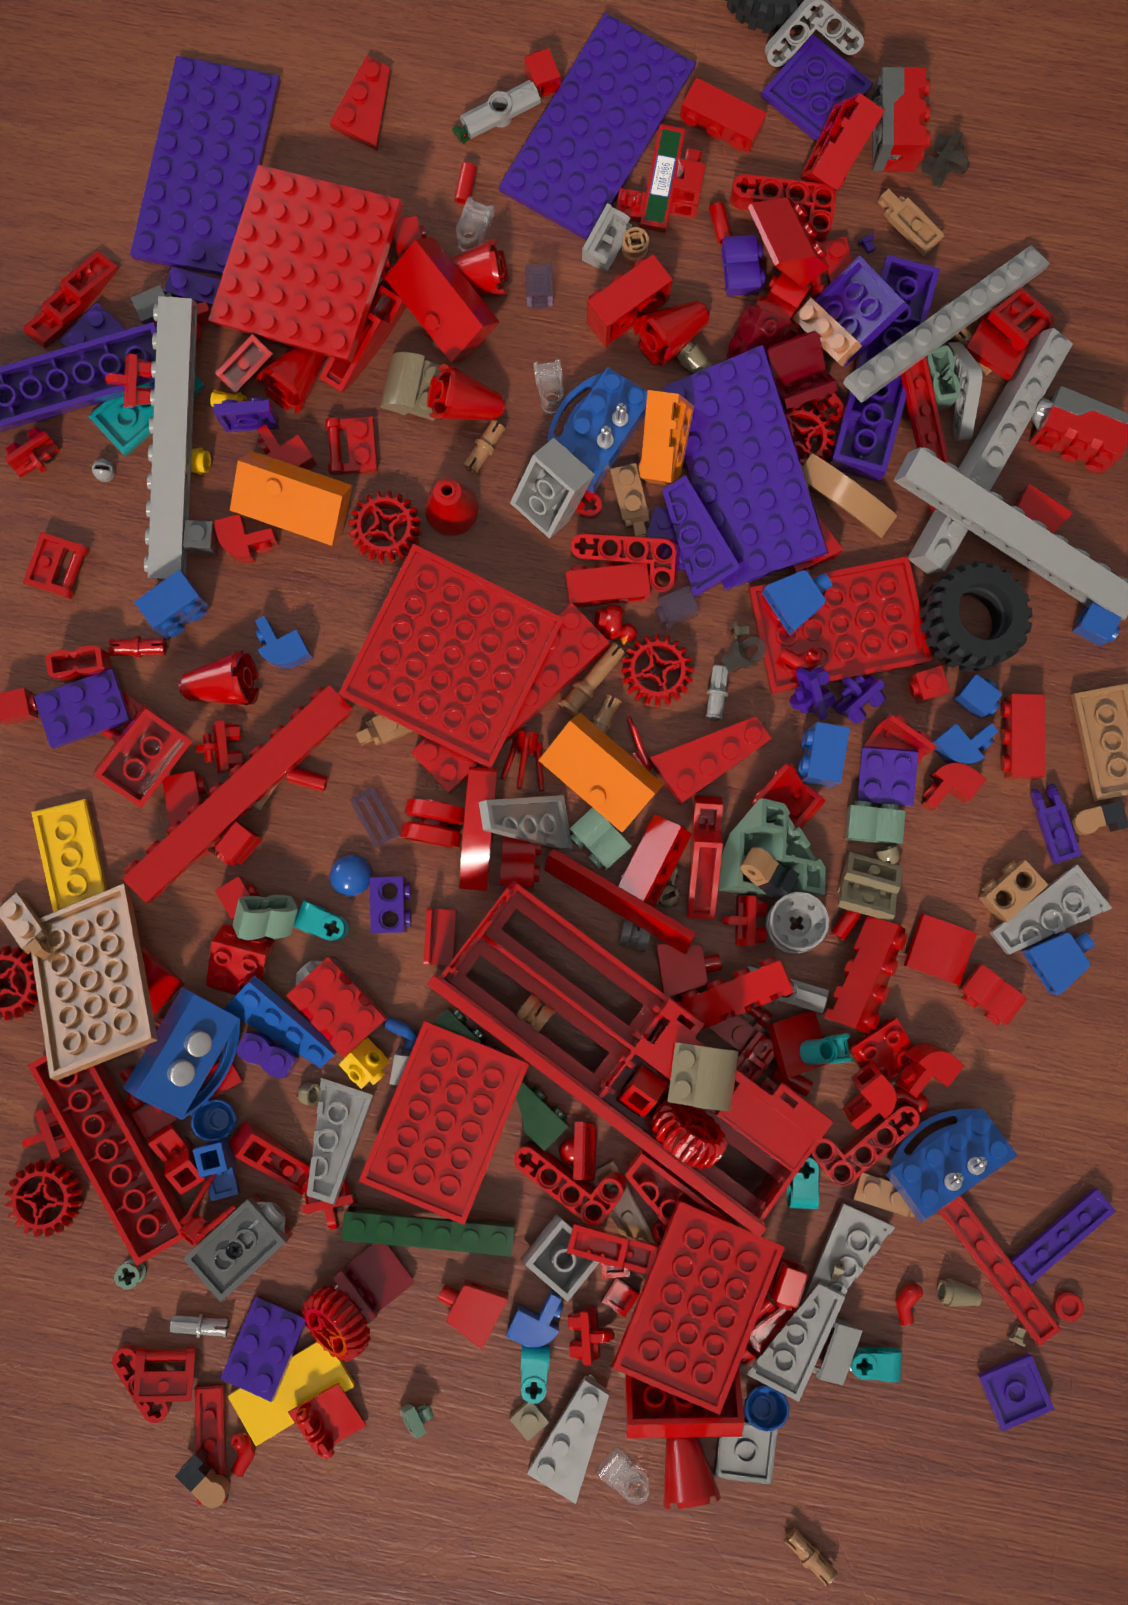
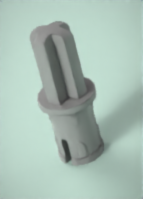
(717, 692)
(198, 1325)

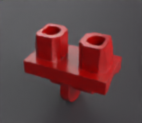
(32, 453)
(221, 734)

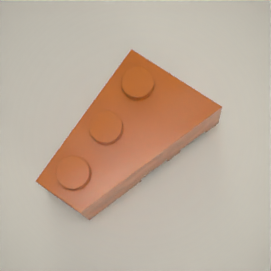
(665, 437)

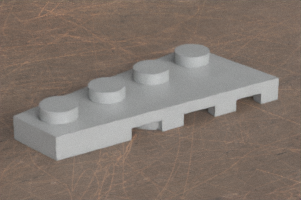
(338, 1129)

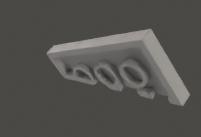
(529, 819)
(1060, 905)
(851, 1240)
(797, 1346)
(569, 1445)

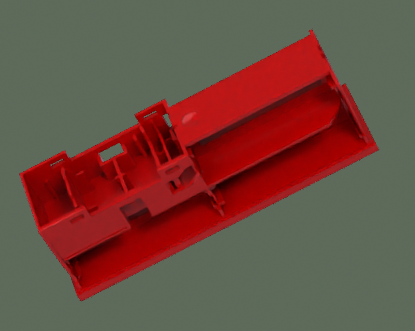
(768, 1127)

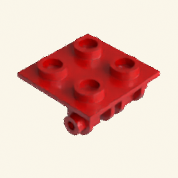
(885, 1047)
(327, 1420)

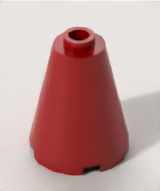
(484, 268)
(670, 330)
(292, 377)
(462, 397)
(451, 507)
(222, 681)
(687, 1474)

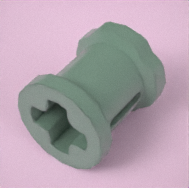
(129, 1281)

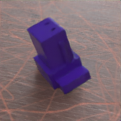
(867, 243)

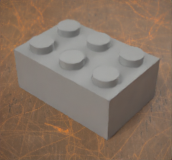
(551, 487)

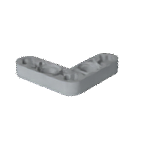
(818, 21)
(970, 380)

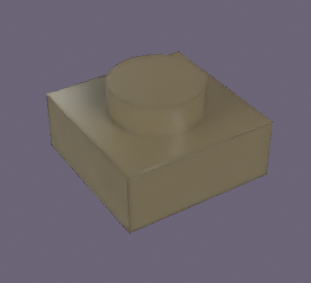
(529, 1420)

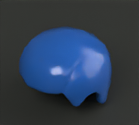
(350, 875)
(214, 1120)
(766, 1408)

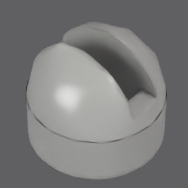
(103, 475)

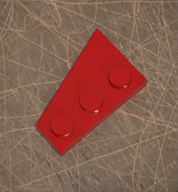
(363, 104)

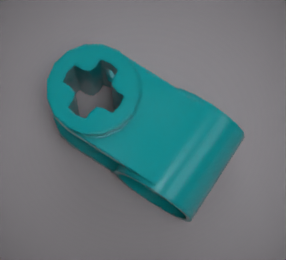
(316, 921)
(826, 1050)
(804, 1188)
(879, 1364)
(534, 1369)

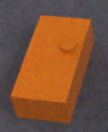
(290, 497)
(600, 772)

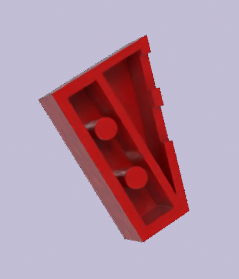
(841, 140)

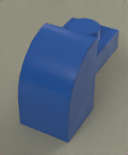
(284, 652)
(956, 747)
(219, 1160)
(533, 1328)

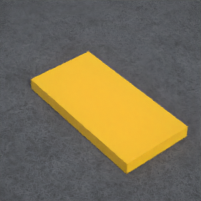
(69, 853)
(307, 1375)

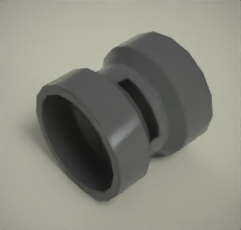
(634, 936)

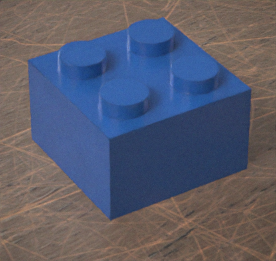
(172, 605)
(823, 754)

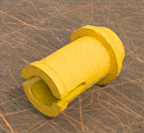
(218, 396)

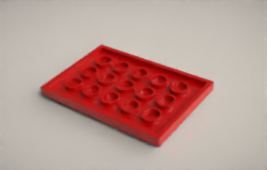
(860, 630)
(444, 1122)
(698, 1307)

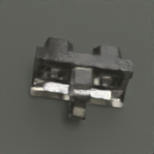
(949, 160)
(738, 657)

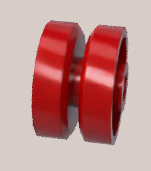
(433, 818)

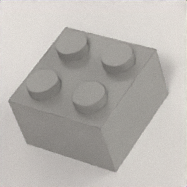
(553, 1264)

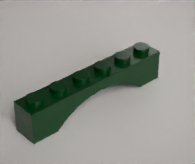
(540, 1120)
(397, 1229)

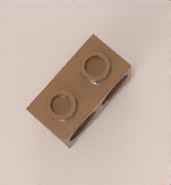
(1016, 896)

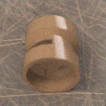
(634, 251)
(529, 1009)

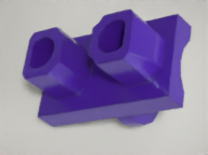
(856, 694)
(809, 696)

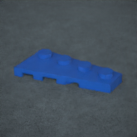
(278, 1020)

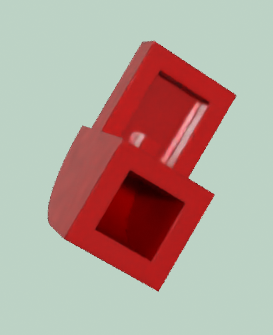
(291, 452)
(238, 543)
(955, 778)
(928, 1063)
(642, 1091)
(875, 1097)
(177, 1157)

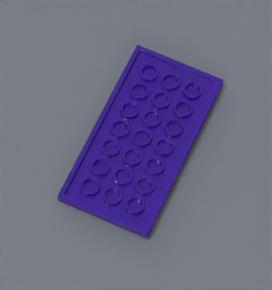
(597, 126)
(204, 164)
(749, 467)

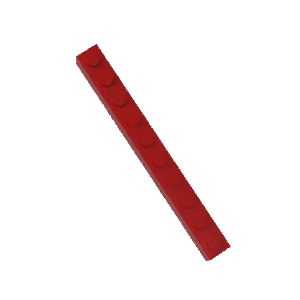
(238, 795)

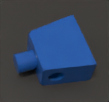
(796, 598)
(1059, 960)

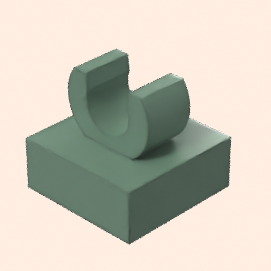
(415, 1418)

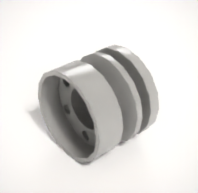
(812, 925)

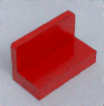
(439, 936)

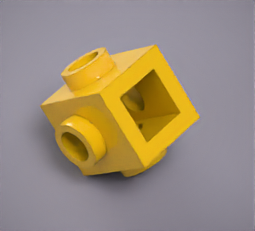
(365, 1064)

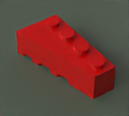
(664, 1188)

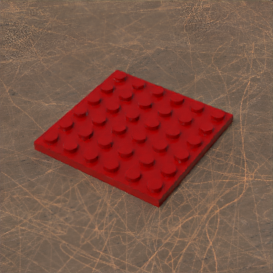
(306, 262)
(451, 656)

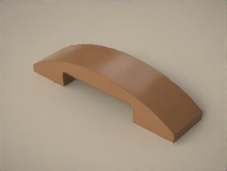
(848, 495)

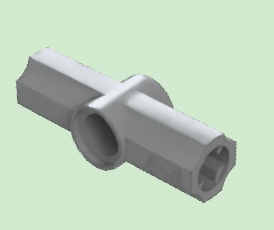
(513, 101)
(805, 996)

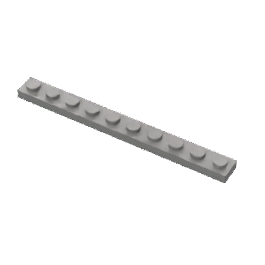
(945, 324)

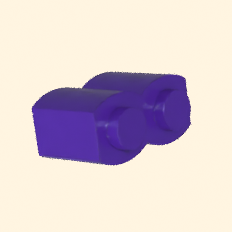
(741, 265)
(262, 1050)

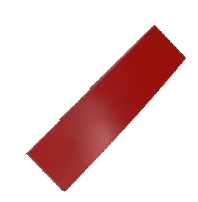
(71, 300)
(612, 1249)

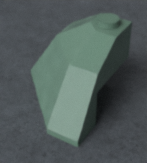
(770, 829)

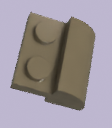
(408, 384)
(869, 886)
(703, 1076)

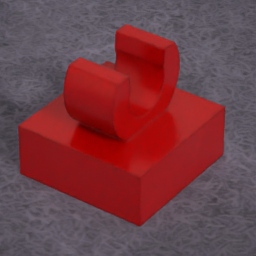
(631, 203)

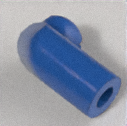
(402, 1029)

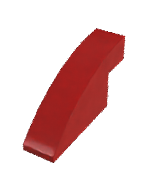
(381, 320)
(476, 841)
(704, 857)

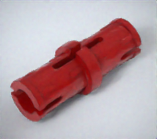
(137, 646)

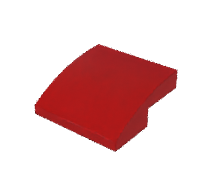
(994, 349)
(940, 949)

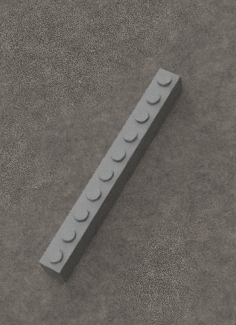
(171, 435)
(995, 442)
(1012, 531)

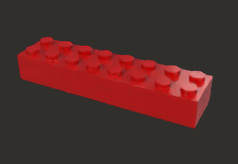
(570, 654)
(114, 1158)

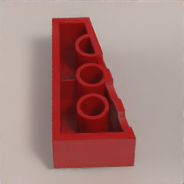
(702, 761)
(868, 975)
(739, 994)

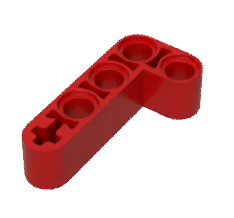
(807, 191)
(626, 554)
(867, 1138)
(558, 1187)

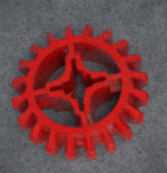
(815, 428)
(376, 532)
(646, 675)
(27, 993)
(689, 1134)
(37, 1220)
(336, 1323)

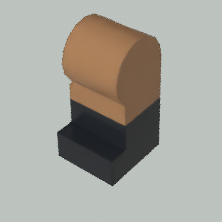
(1090, 820)
(768, 873)
(203, 1481)

